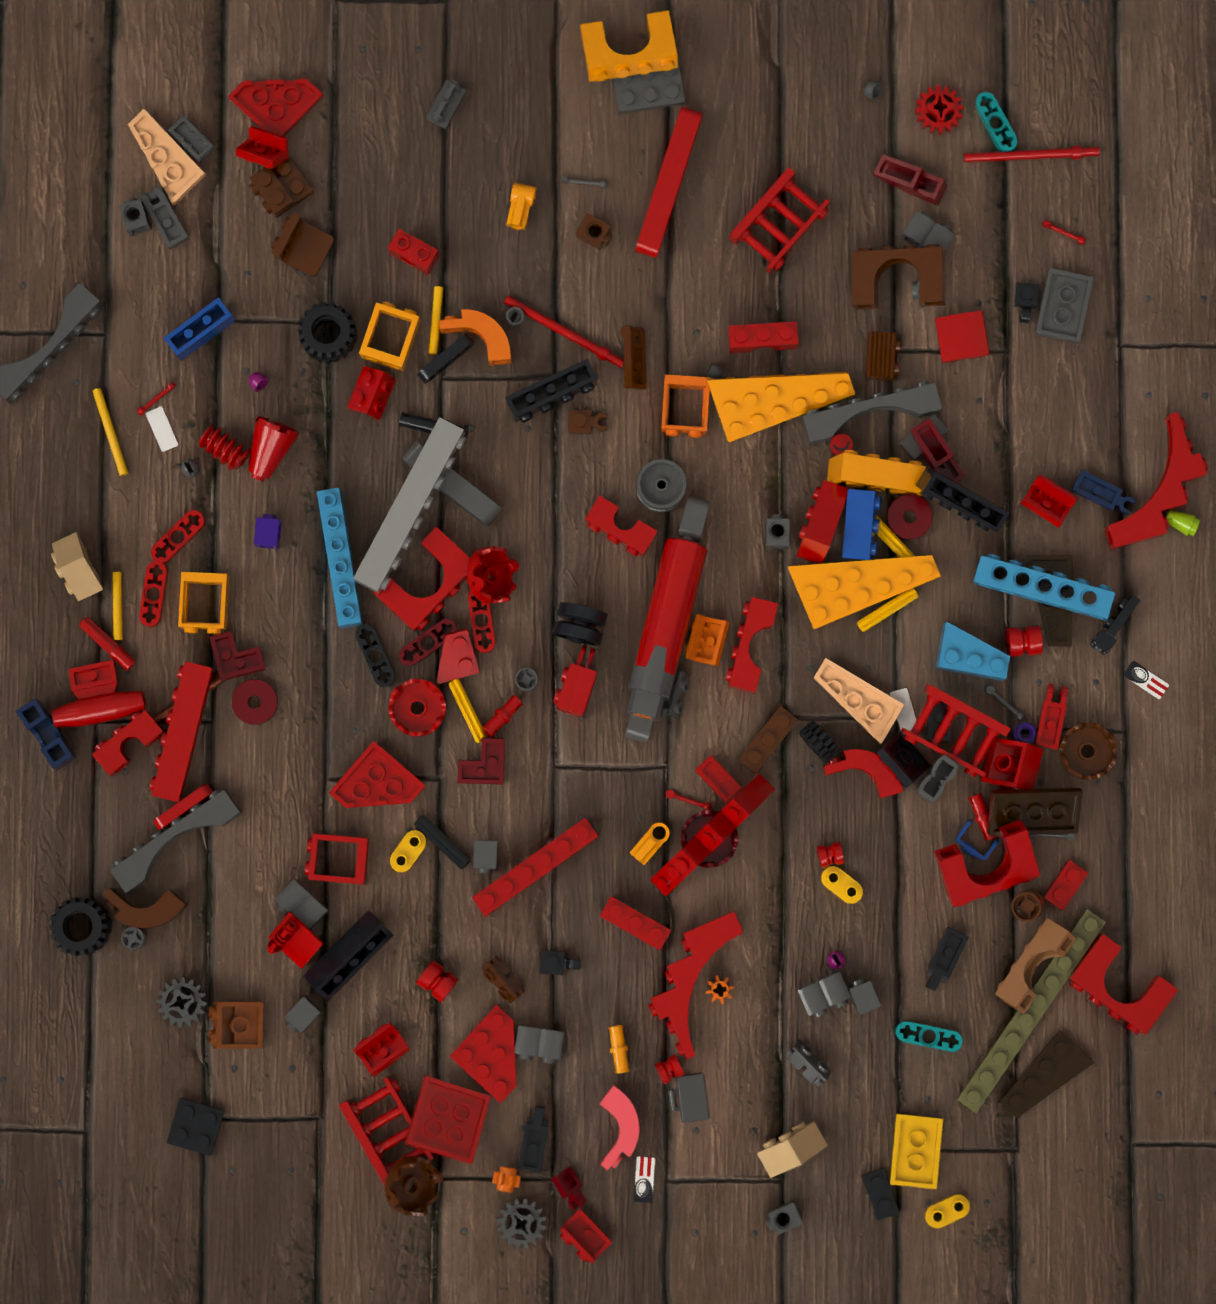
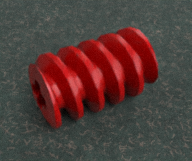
(223, 448)

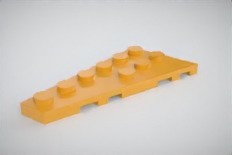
(764, 401)
(845, 588)

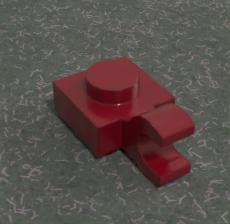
(568, 1186)

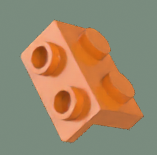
(706, 640)

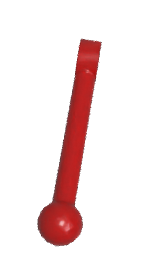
(1081, 239)
(141, 410)
(670, 795)

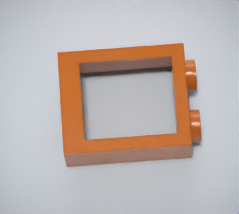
(685, 382)

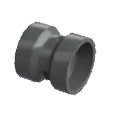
(524, 677)

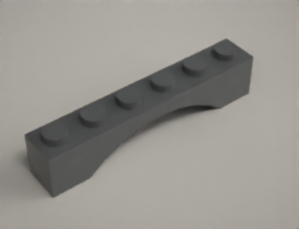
(77, 312)
(916, 402)
(137, 867)

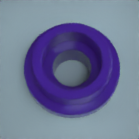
(1027, 726)

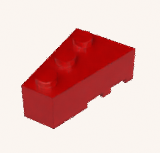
(822, 521)

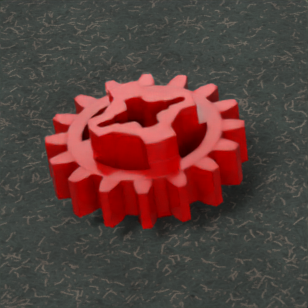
(947, 109)

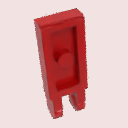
(1051, 719)

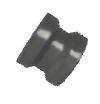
(130, 940)

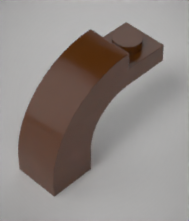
(159, 914)

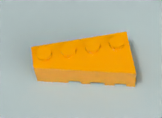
(875, 473)

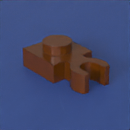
(581, 422)

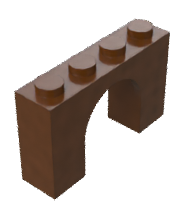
(870, 264)

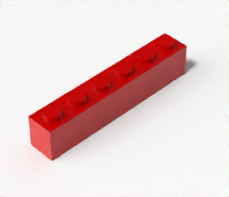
(182, 731)
(535, 867)

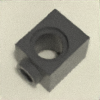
(136, 226)
(773, 542)
(485, 856)
(863, 996)
(302, 1015)
(794, 1218)

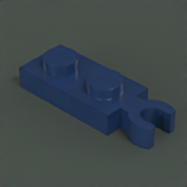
(1100, 492)

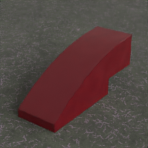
(911, 179)
(936, 450)

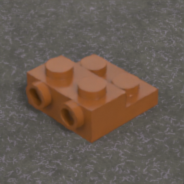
(236, 1025)

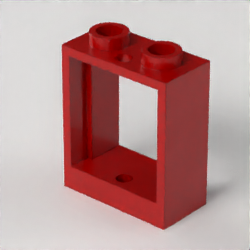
(361, 861)

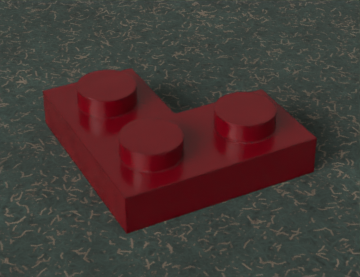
(233, 663)
(488, 769)

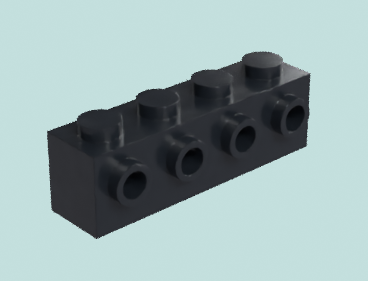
(551, 390)
(962, 499)
(348, 955)

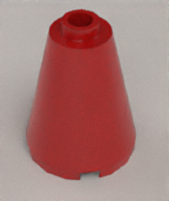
(269, 447)

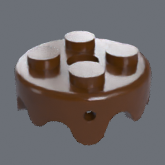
(1104, 751)
(423, 1190)

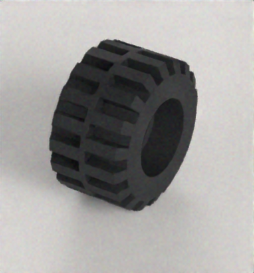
(323, 314)
(61, 920)

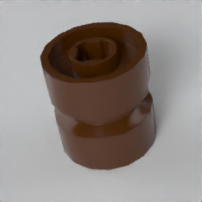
(1028, 905)

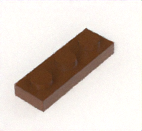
(768, 739)

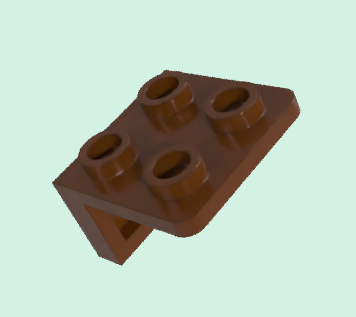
(302, 245)

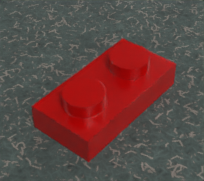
(1065, 885)

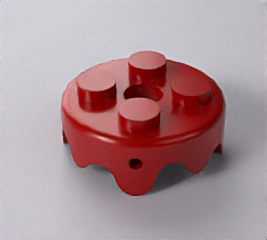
(500, 568)
(417, 691)

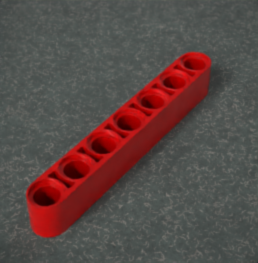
(669, 182)

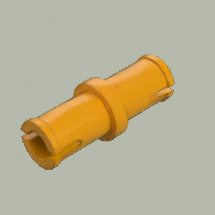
(618, 1049)

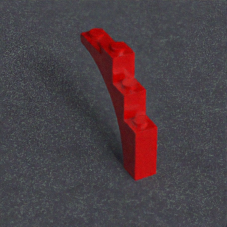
(1169, 495)
(712, 834)
(674, 1003)

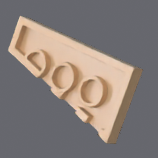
(170, 162)
(864, 702)

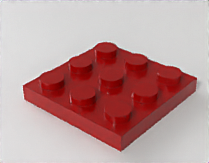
(447, 1120)

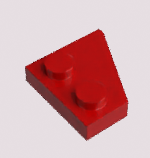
(456, 657)

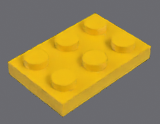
(916, 1151)

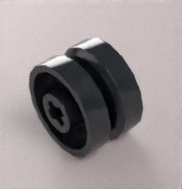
(580, 624)

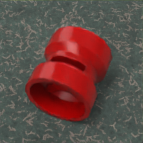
(830, 854)
(669, 1069)

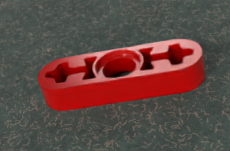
(177, 527)
(160, 601)
(478, 638)
(183, 806)

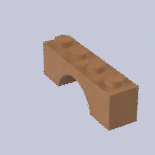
(1048, 942)

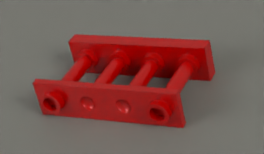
(772, 200)
(954, 708)
(364, 1130)

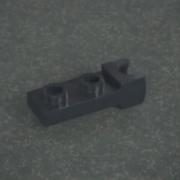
(1105, 639)

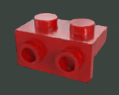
(263, 148)
(371, 392)
(1049, 500)
(381, 1048)
(585, 1236)

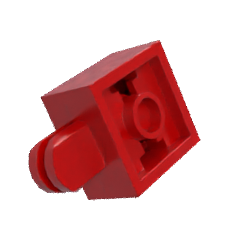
(577, 686)

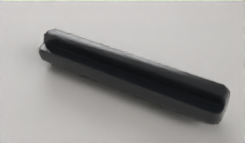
(442, 842)

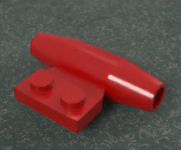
(97, 697)

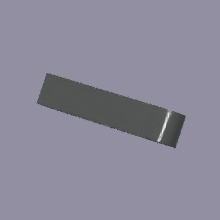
(460, 490)

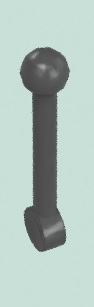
(603, 183)
(990, 690)
(1070, 837)

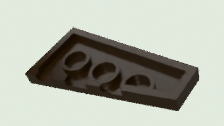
(1056, 621)
(1048, 1071)

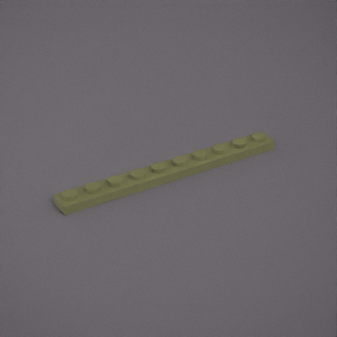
(1022, 1025)

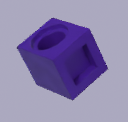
(267, 532)

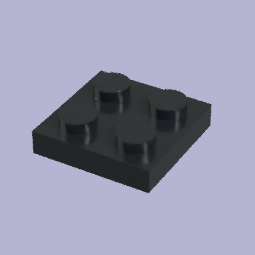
(903, 759)
(195, 1126)

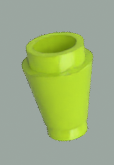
(1183, 522)

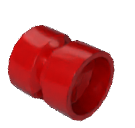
(1024, 641)
(437, 981)

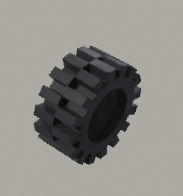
(819, 741)

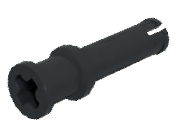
(423, 424)

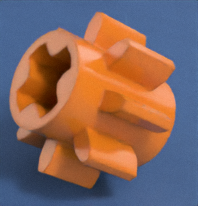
(724, 993)
(506, 1179)

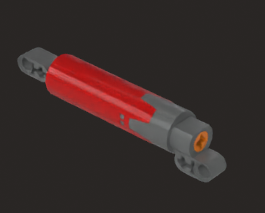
(667, 621)

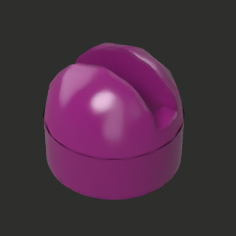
(258, 381)
(830, 961)

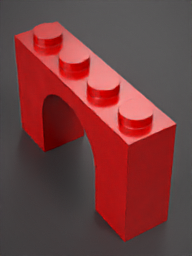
(416, 610)
(1017, 867)
(1089, 977)

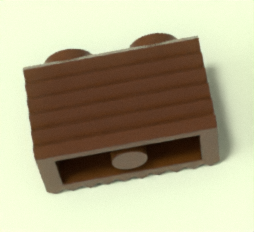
(881, 356)

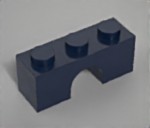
(50, 738)

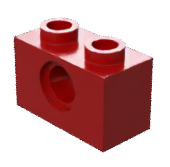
(413, 251)

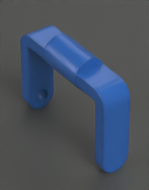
(969, 849)

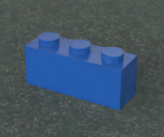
(199, 329)
(861, 524)

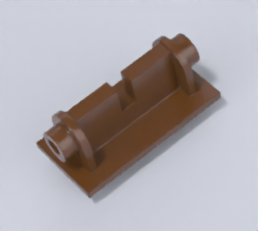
(495, 972)

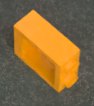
(384, 358)
(208, 579)

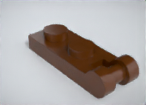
(634, 357)

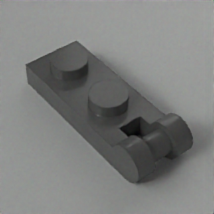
(164, 218)

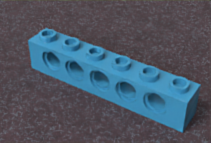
(339, 558)
(1100, 609)

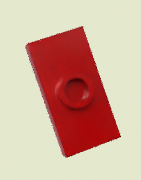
(718, 779)

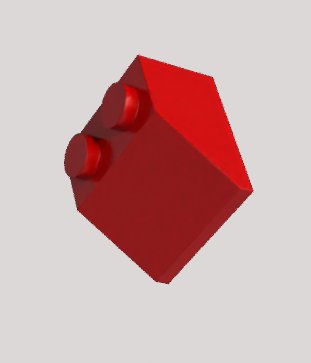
(1012, 764)

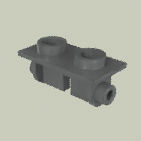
(446, 104)
(675, 705)
(801, 1055)

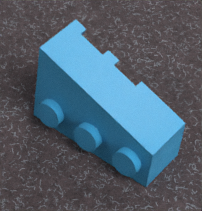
(969, 655)

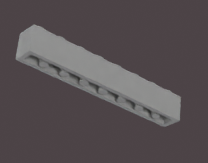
(409, 505)

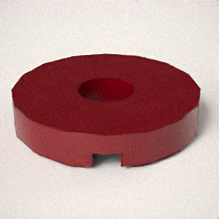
(909, 530)
(241, 699)

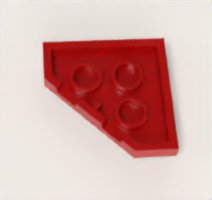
(276, 103)
(376, 781)
(490, 1054)

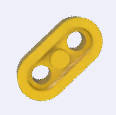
(408, 851)
(842, 884)
(947, 1210)

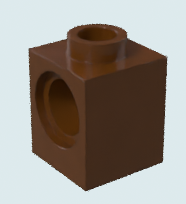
(591, 222)

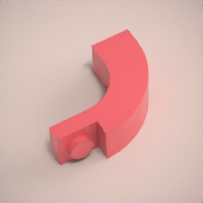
(625, 1113)

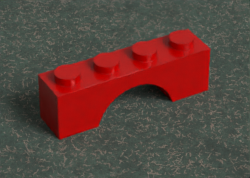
(759, 616)

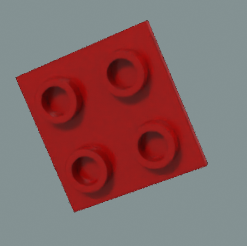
(294, 940)

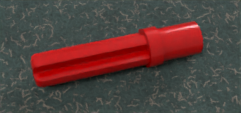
(115, 651)

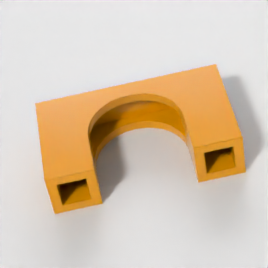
(606, 64)

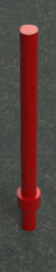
(1074, 152)
(602, 353)

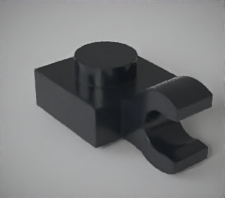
(1026, 297)
(554, 963)

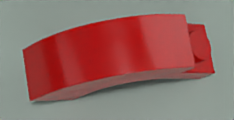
(870, 763)

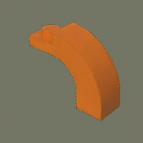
(484, 327)

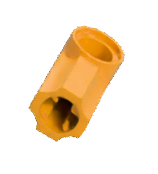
(521, 200)
(649, 844)

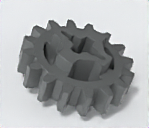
(186, 1012)
(529, 1235)

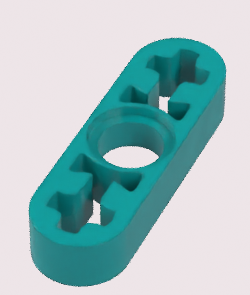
(982, 111)
(946, 1033)

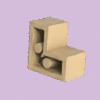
(74, 565)
(791, 1148)

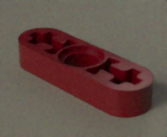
(417, 658)

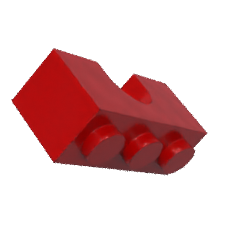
(767, 335)
(635, 539)
(111, 753)
(635, 923)

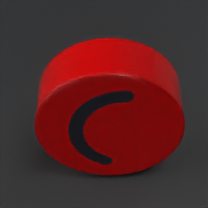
(840, 443)

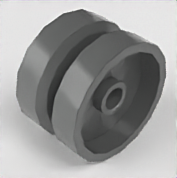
(659, 499)

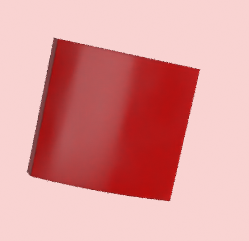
(962, 336)

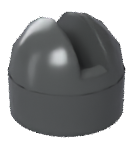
(872, 90)
(518, 318)
(714, 371)
(194, 465)

